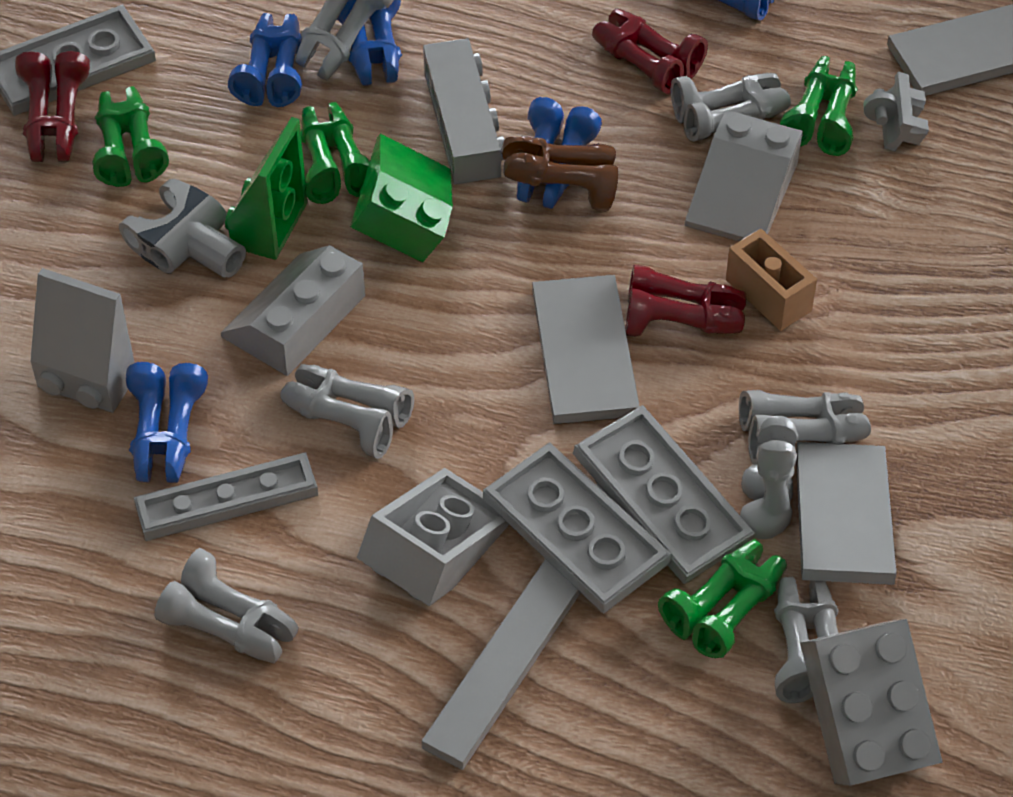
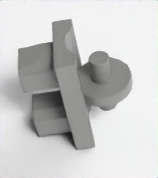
(898, 113)

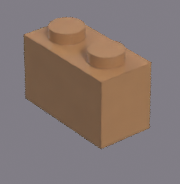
(771, 279)

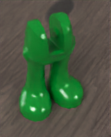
(115, 119)
(834, 130)
(323, 177)
(714, 633)

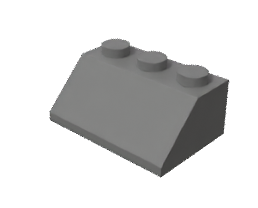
(298, 308)

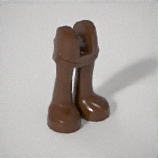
(586, 166)

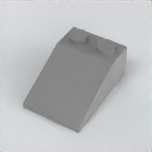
(744, 176)
(80, 341)
(431, 536)

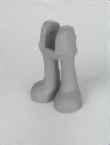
(344, 39)
(701, 112)
(316, 396)
(837, 416)
(770, 479)
(820, 614)
(259, 617)

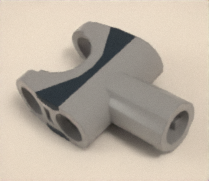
(185, 232)

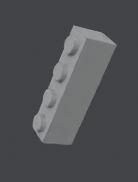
(463, 110)

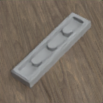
(225, 496)

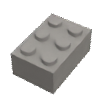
(871, 702)

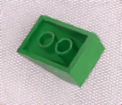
(272, 197)
(404, 199)

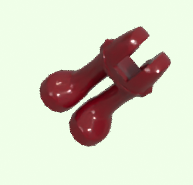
(627, 32)
(36, 72)
(717, 311)

